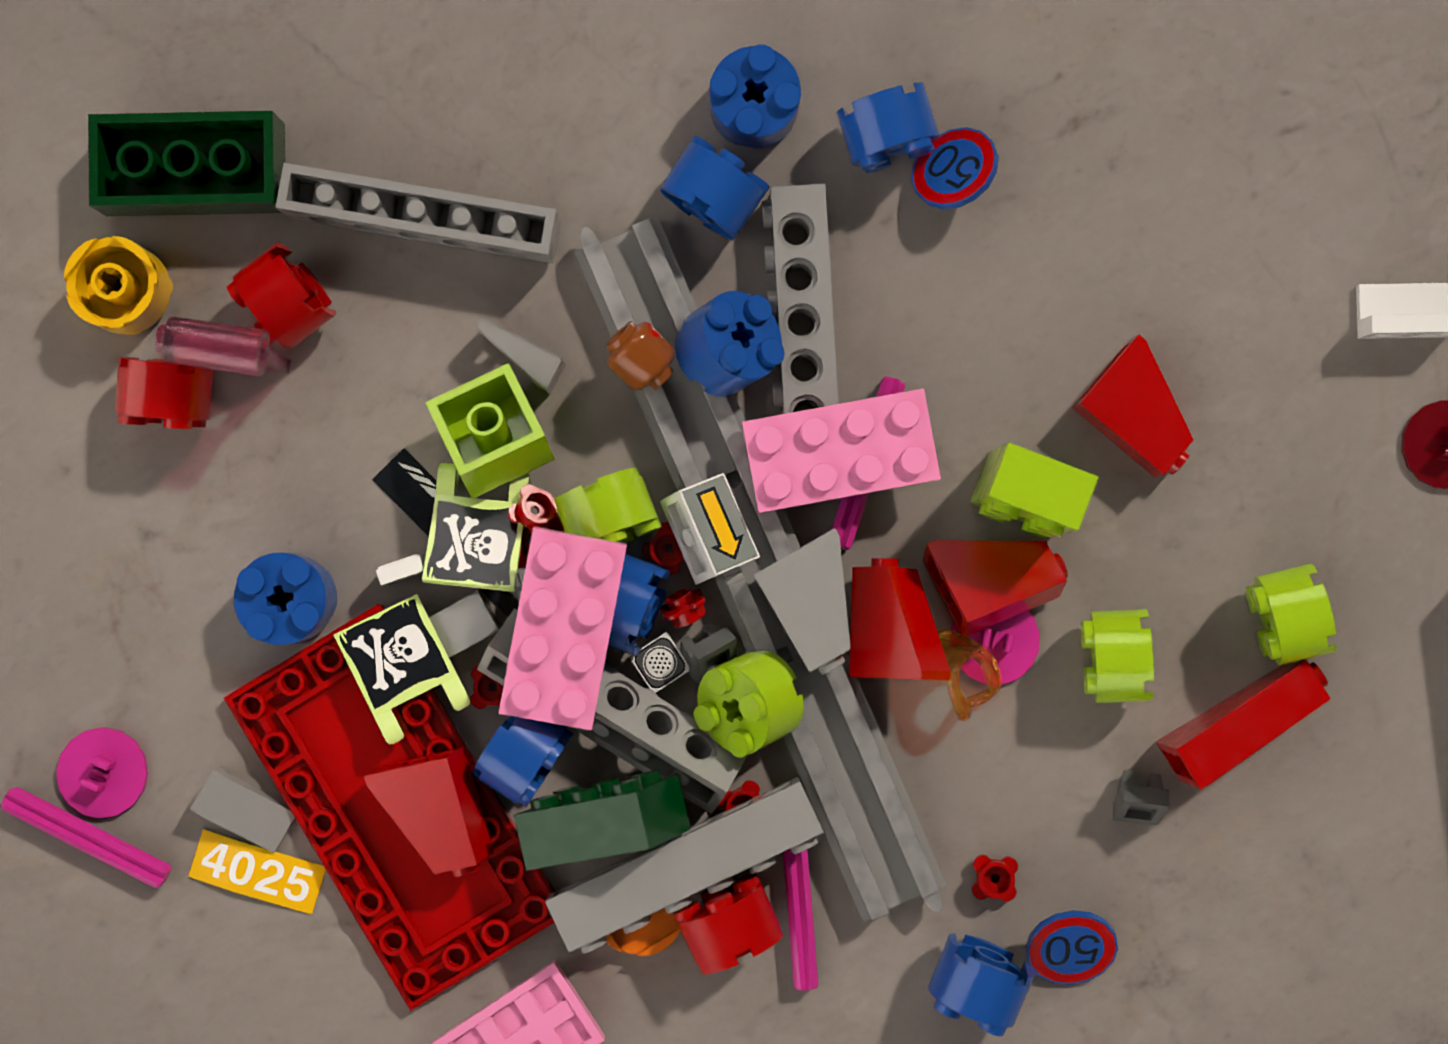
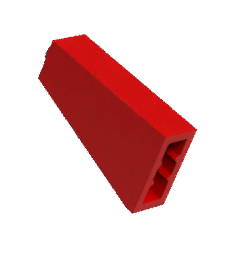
(1243, 723)

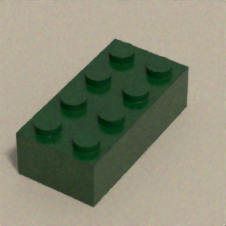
(185, 163)

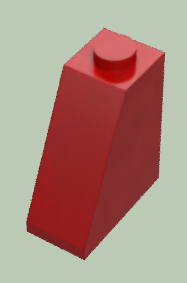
(1138, 410)
(993, 579)
(893, 625)
(436, 809)

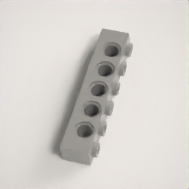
(807, 208)
(418, 213)
(628, 730)

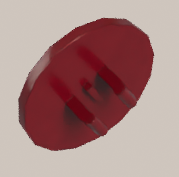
(1426, 444)

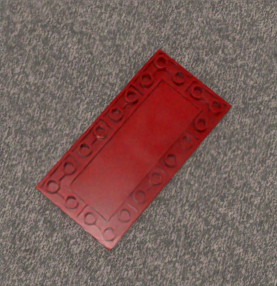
(317, 748)

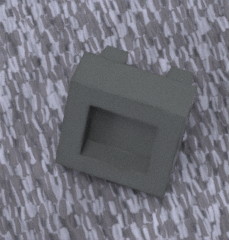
(714, 649)
(1140, 803)

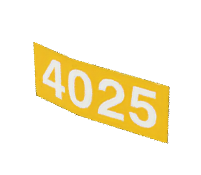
(257, 872)

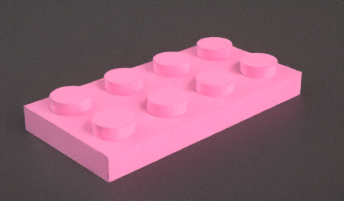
(841, 450)
(562, 628)
(533, 1012)

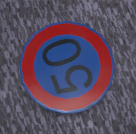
(956, 170)
(1071, 947)

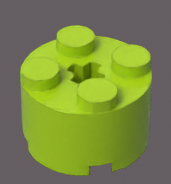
(609, 508)
(1292, 614)
(1118, 656)
(749, 702)

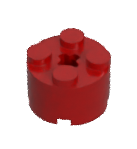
(281, 296)
(163, 391)
(729, 925)

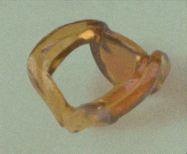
(957, 652)

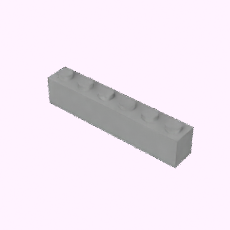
(683, 866)

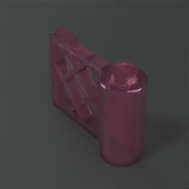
(218, 347)

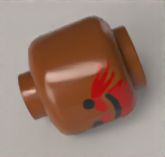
(640, 356)

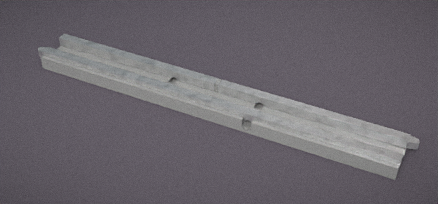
(838, 738)

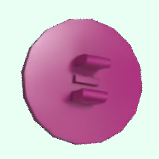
(1011, 643)
(102, 772)

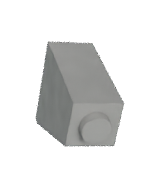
(811, 601)

